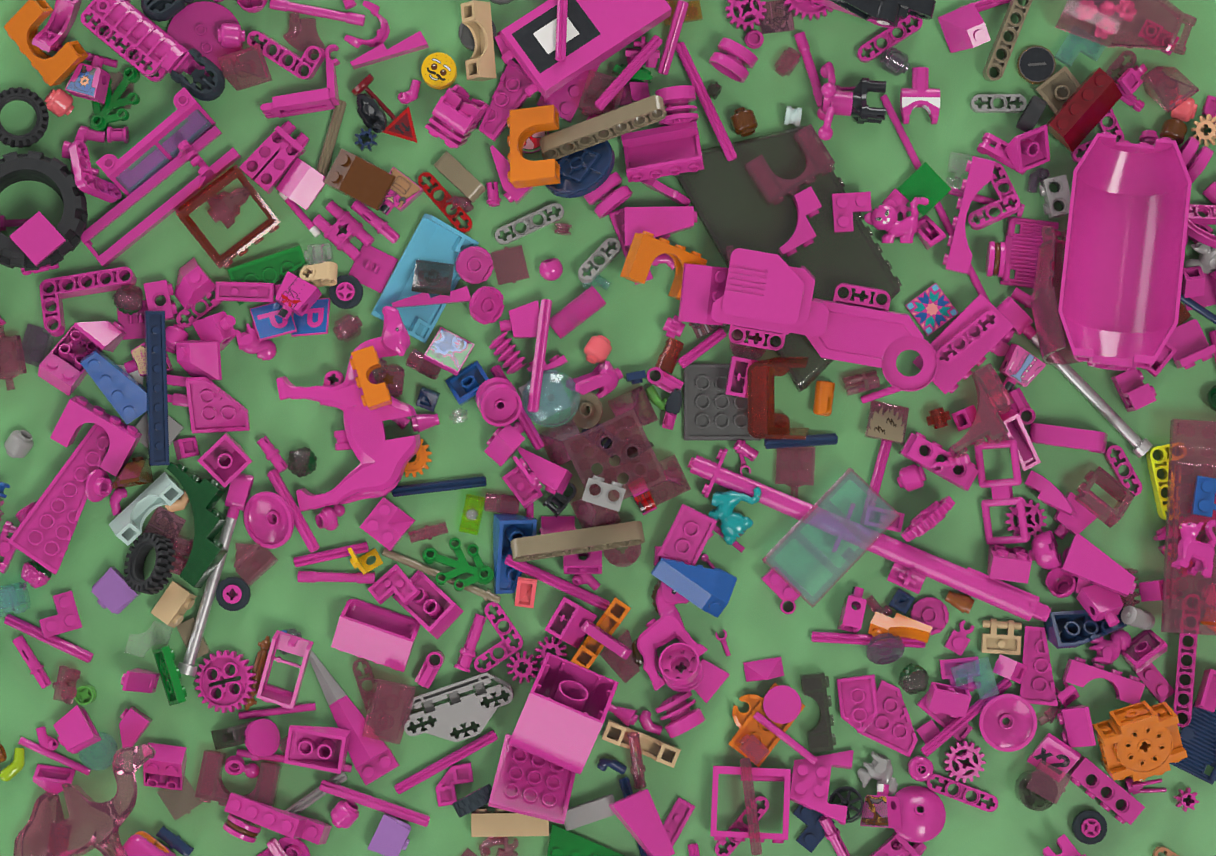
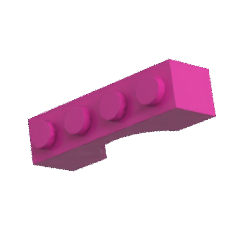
(1125, 688)

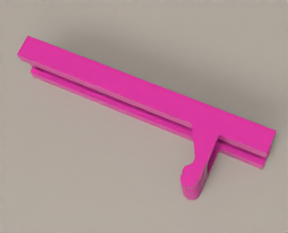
(187, 153)

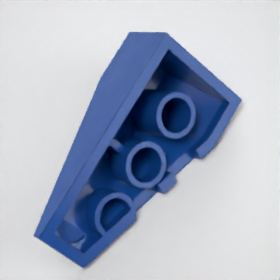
(506, 528)
(702, 586)

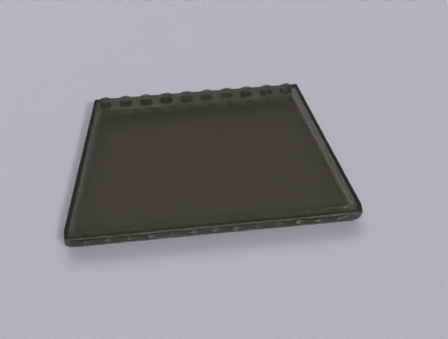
(740, 217)

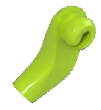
(15, 766)

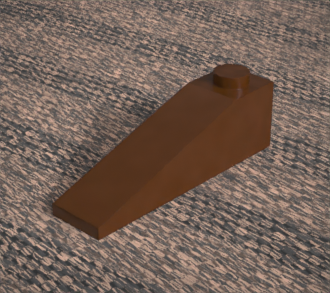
(134, 474)

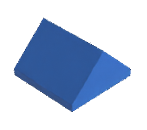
(467, 382)

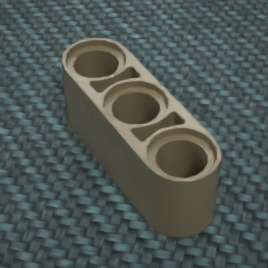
(459, 177)

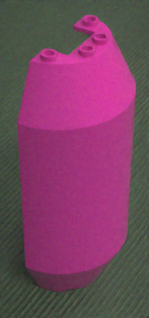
(1124, 252)

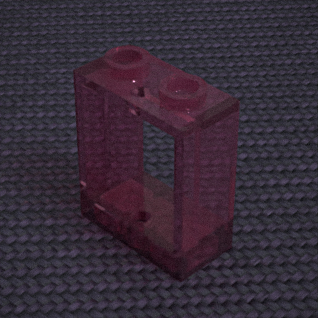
(1096, 505)

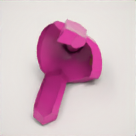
(602, 377)

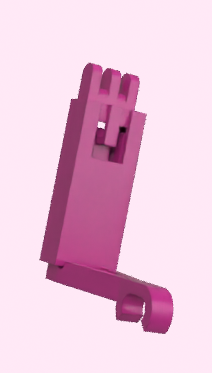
(307, 101)

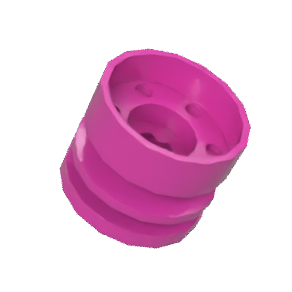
(676, 102)
(674, 660)
(680, 714)

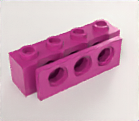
(911, 451)

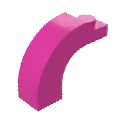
(58, 25)

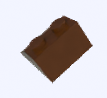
(359, 179)

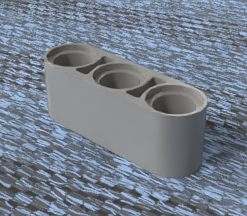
(589, 812)

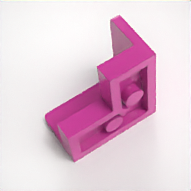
(1207, 691)

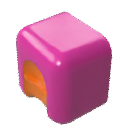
(145, 845)

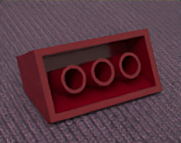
(1084, 109)

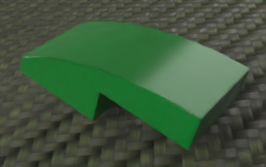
(641, 75)

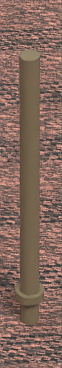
(487, 595)

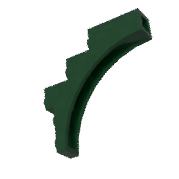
(207, 523)

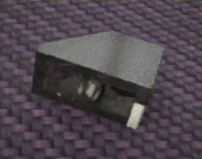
(229, 736)

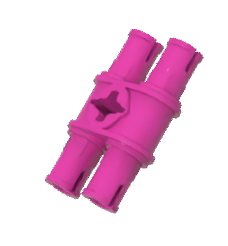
(339, 239)

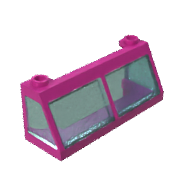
(159, 146)

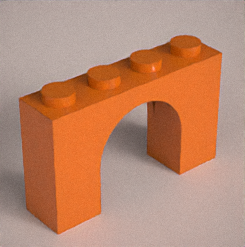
(24, 28)
(522, 125)
(644, 251)

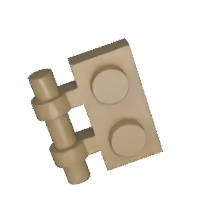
(999, 643)

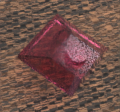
(245, 67)
(1168, 87)

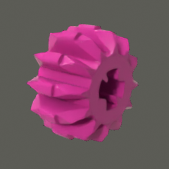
(550, 645)
(529, 669)

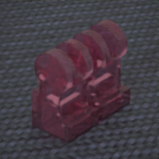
(182, 547)

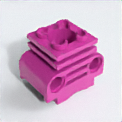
(456, 116)

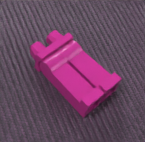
(274, 157)
(899, 847)

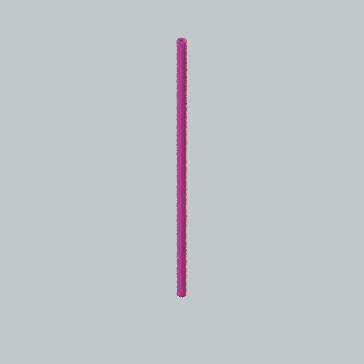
(916, 162)

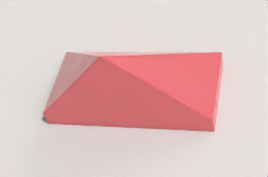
(526, 592)

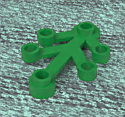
(113, 101)
(460, 566)

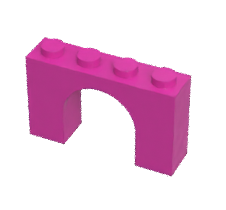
(122, 437)

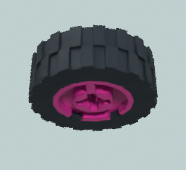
(473, 801)

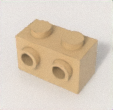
(173, 604)

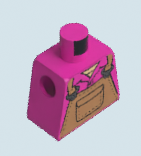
(401, 193)

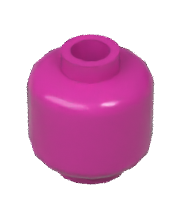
(231, 35)
(175, 334)
(911, 477)
(915, 763)
(344, 814)

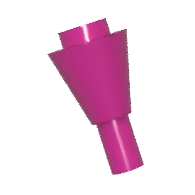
(625, 715)

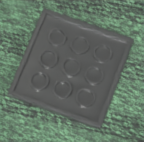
(708, 410)

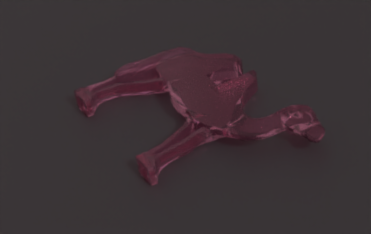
(89, 822)

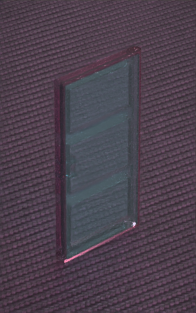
(831, 537)

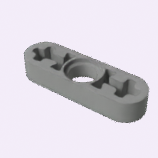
(1012, 108)
(597, 269)

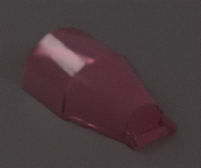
(1128, 23)
(1046, 297)

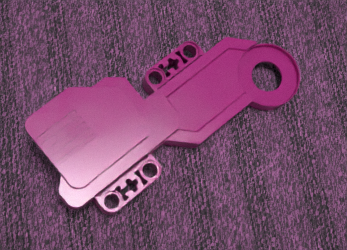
(777, 300)

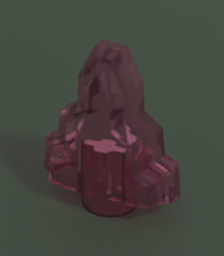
(226, 205)

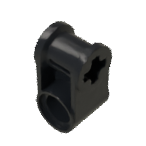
(560, 501)

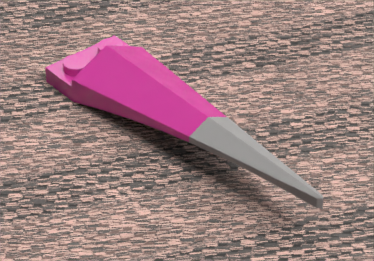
(370, 756)

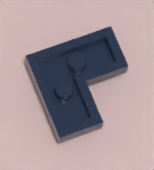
(813, 831)

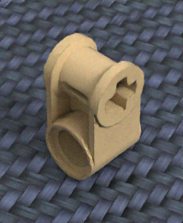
(320, 274)

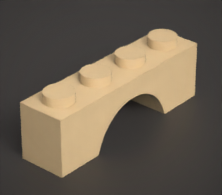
(478, 19)
(650, 746)

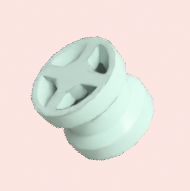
(792, 116)

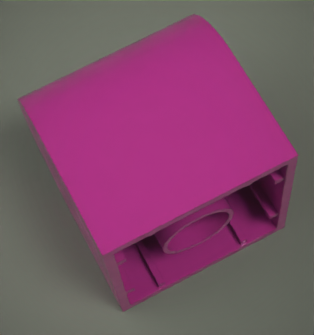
(563, 713)

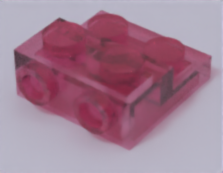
(594, 88)

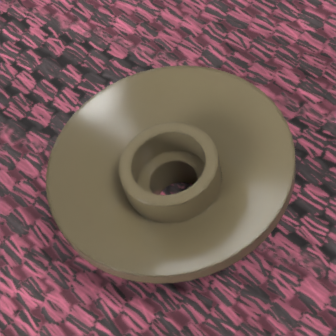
(585, 418)

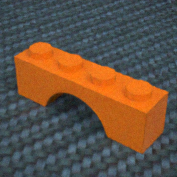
(608, 622)

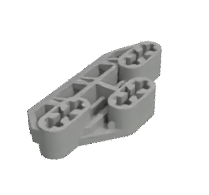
(461, 710)

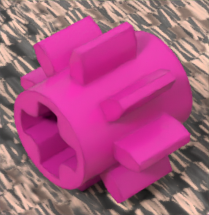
(673, 327)
(1184, 794)

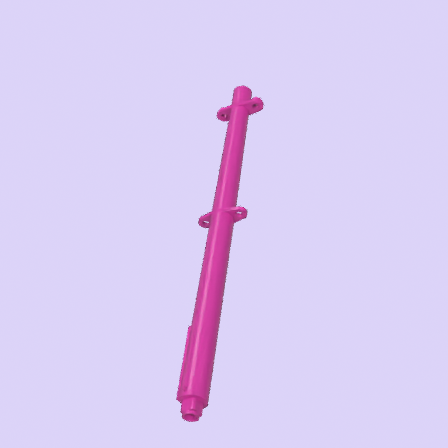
(962, 579)

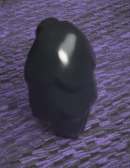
(371, 113)

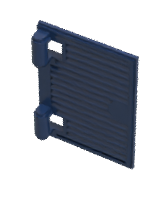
(1200, 745)

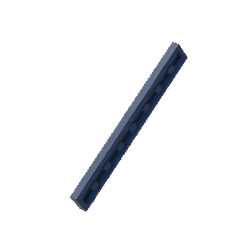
(156, 388)

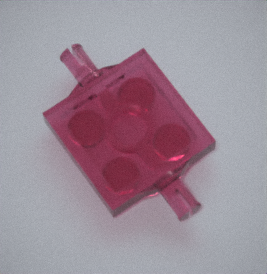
(11, 358)
(795, 467)

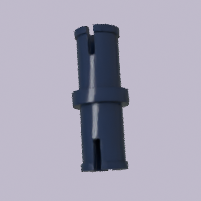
(174, 841)

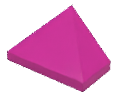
(763, 669)
(52, 777)

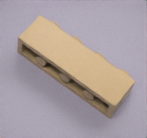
(506, 824)

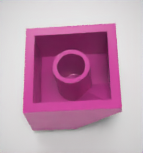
(387, 523)

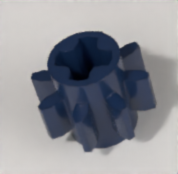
(364, 134)

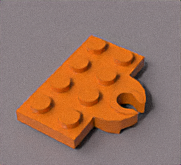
(749, 725)

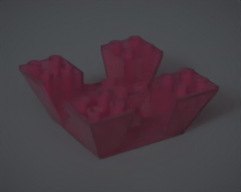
(631, 414)

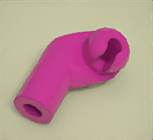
(410, 95)
(664, 258)

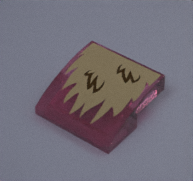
(887, 422)

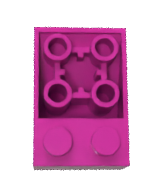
(62, 364)

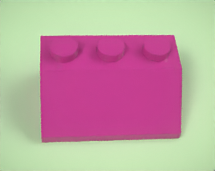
(699, 290)

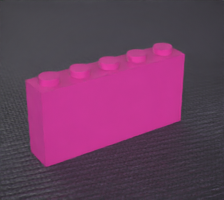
(951, 373)

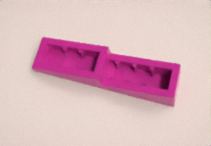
(380, 53)
(423, 299)

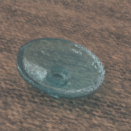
(560, 410)

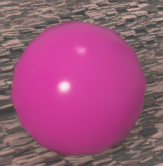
(551, 269)

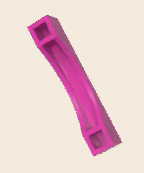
(979, 175)

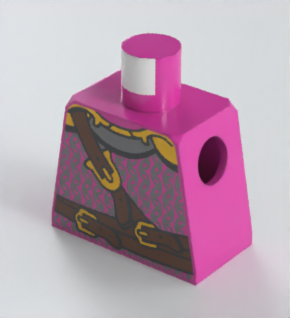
(881, 809)

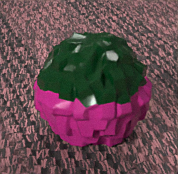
(35, 574)

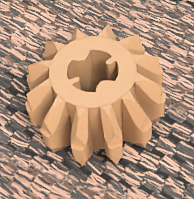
(1203, 137)

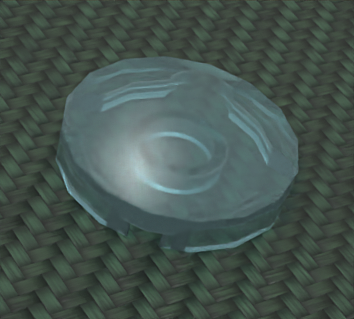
(101, 754)

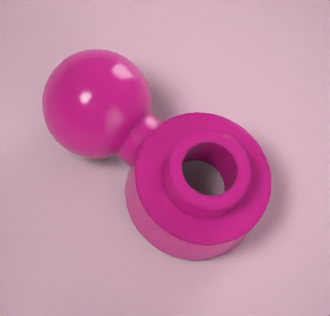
(251, 770)

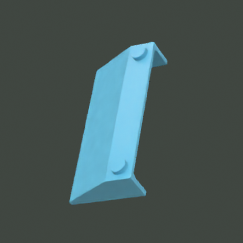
(430, 242)

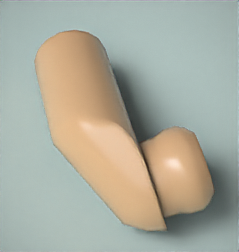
(179, 504)

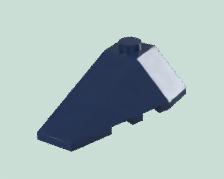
(1076, 628)

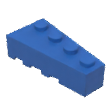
(118, 386)

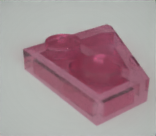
(624, 668)

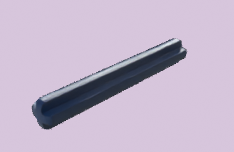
(811, 440)

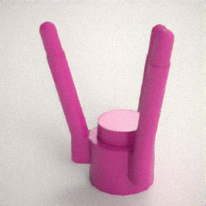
(1135, 787)

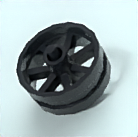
(846, 802)

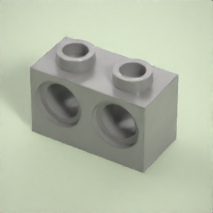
(1062, 196)
(602, 499)

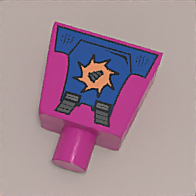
(90, 81)

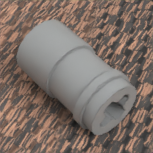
(1137, 618)

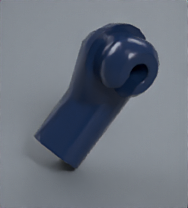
(613, 764)

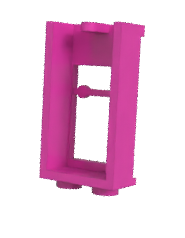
(293, 645)

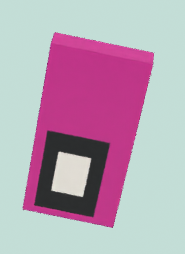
(593, 34)

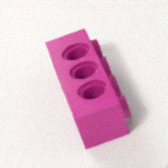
(1131, 807)

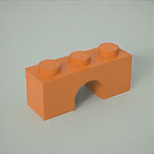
(365, 362)

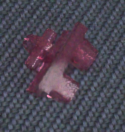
(66, 684)

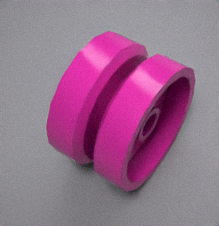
(733, 60)
(1195, 162)
(608, 196)
(498, 401)

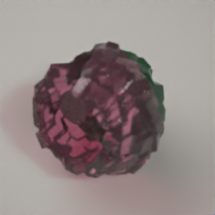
(128, 299)

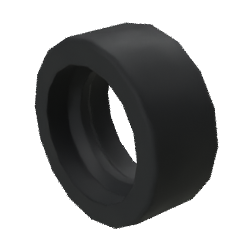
(1031, 114)

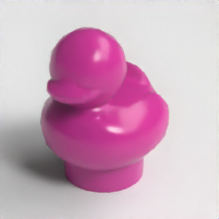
(328, 517)

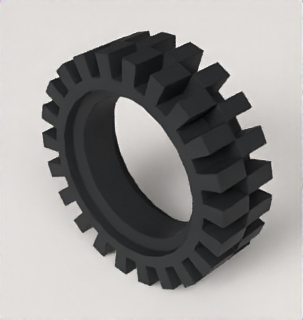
(42, 117)
(162, 564)

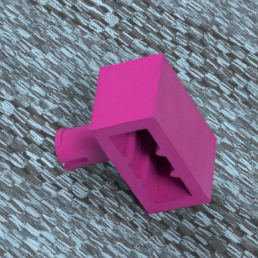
(504, 443)

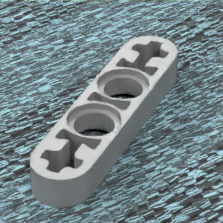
(528, 221)

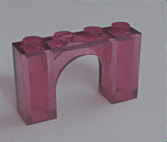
(775, 188)
(212, 788)

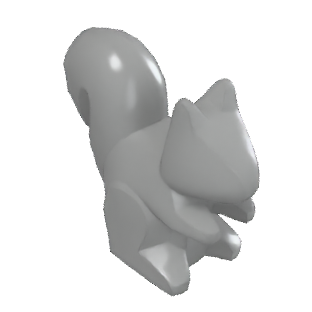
(1206, 258)
(880, 770)

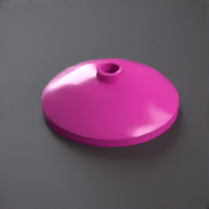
(262, 523)
(1021, 723)
(920, 826)

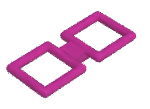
(1001, 493)

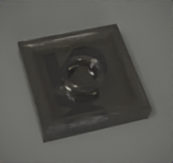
(433, 277)

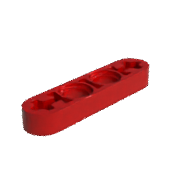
(442, 205)

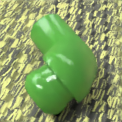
(655, 399)

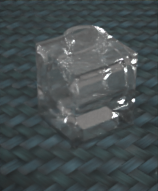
(318, 253)

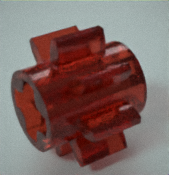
(938, 418)

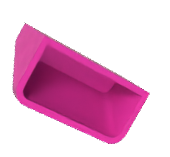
(376, 634)

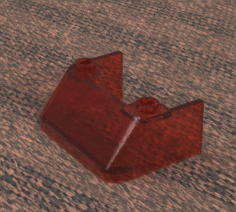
(762, 419)

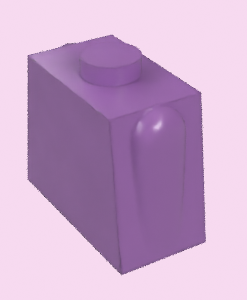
(113, 591)
(390, 836)

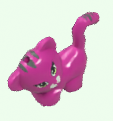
(885, 218)

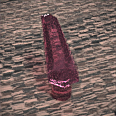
(1050, 714)

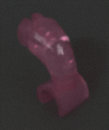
(458, 201)

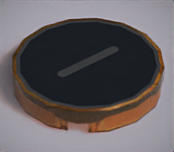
(1036, 64)

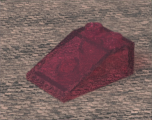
(388, 711)

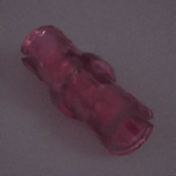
(428, 532)

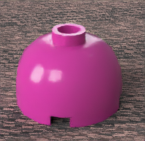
(1045, 551)

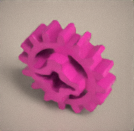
(752, 13)
(1031, 512)
(961, 769)

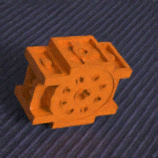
(1139, 741)

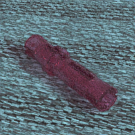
(639, 780)

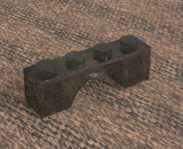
(820, 737)

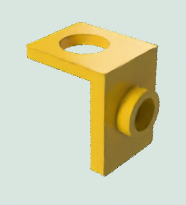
(360, 562)

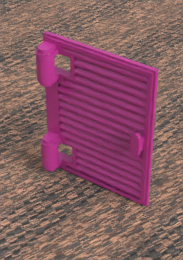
(1023, 250)

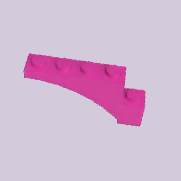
(278, 820)

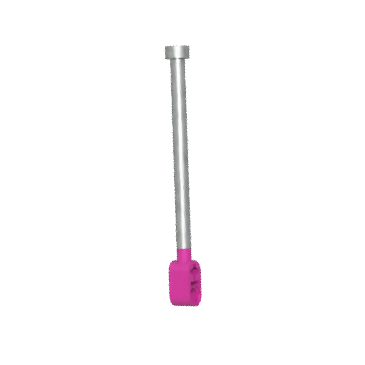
(1022, 324)
(236, 500)

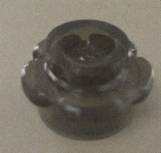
(714, 90)

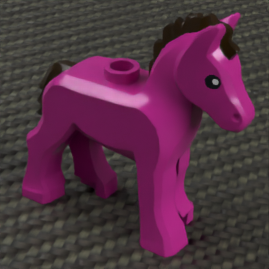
(662, 632)

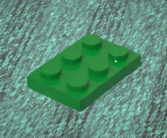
(170, 675)

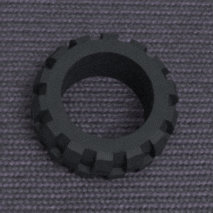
(56, 175)

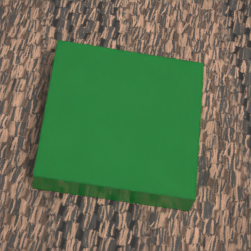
(926, 184)

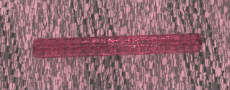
(750, 804)

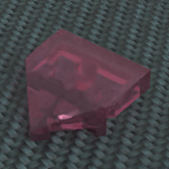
(253, 561)

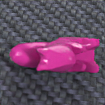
(249, 343)
(1109, 650)

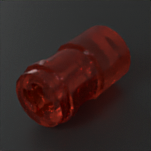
(669, 356)

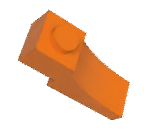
(899, 626)

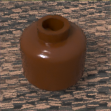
(744, 122)
(1174, 129)

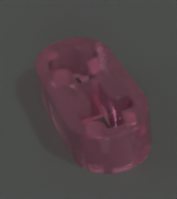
(1117, 64)

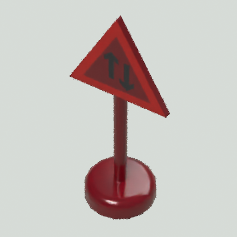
(402, 125)

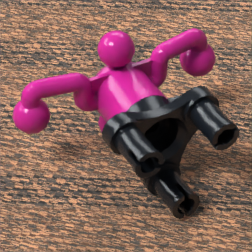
(847, 102)

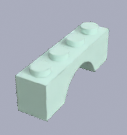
(129, 522)

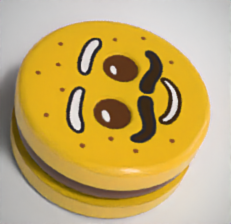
(439, 71)

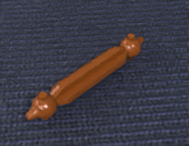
(258, 668)

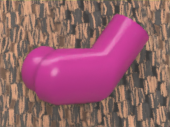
(115, 500)
(581, 579)
(647, 723)
(45, 740)

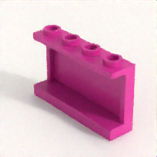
(662, 151)

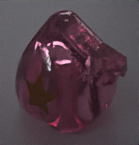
(392, 375)

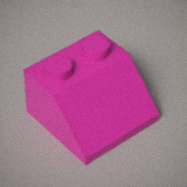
(225, 460)
(1076, 726)

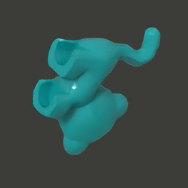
(732, 523)

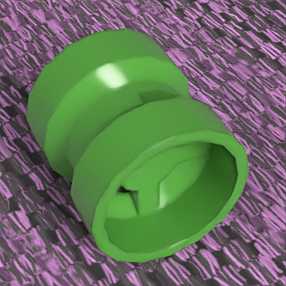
(85, 694)

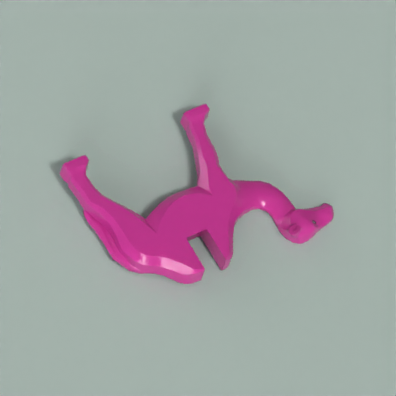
(380, 458)

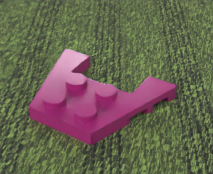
(812, 782)

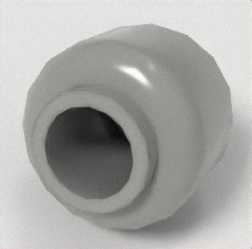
(19, 444)

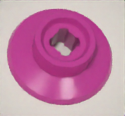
(98, 485)

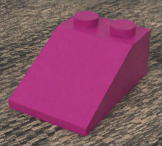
(432, 606)
(317, 747)

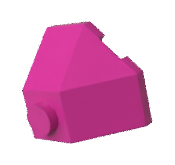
(192, 283)

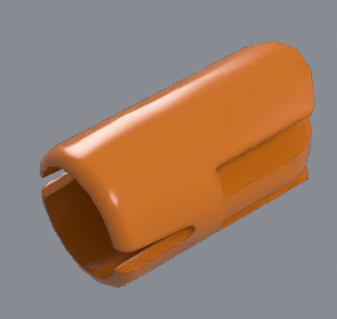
(823, 398)

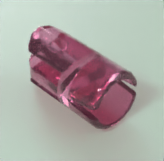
(421, 365)
(861, 382)
(501, 503)

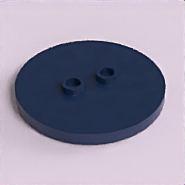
(584, 171)

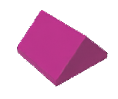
(1029, 149)
(1144, 650)

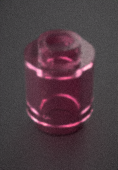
(787, 62)

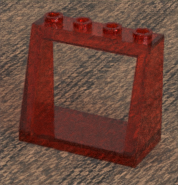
(240, 247)

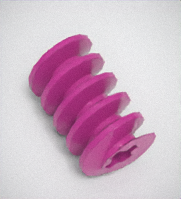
(507, 354)

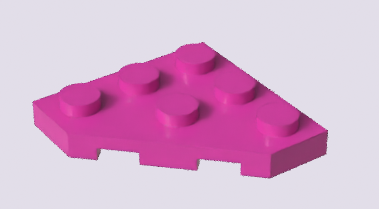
(213, 408)
(893, 723)

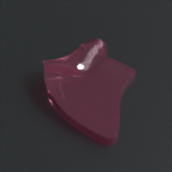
(303, 33)

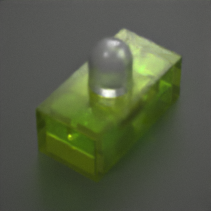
(472, 514)

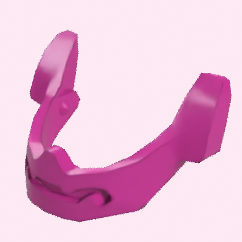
(382, 33)

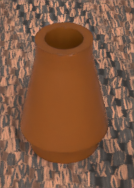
(960, 601)

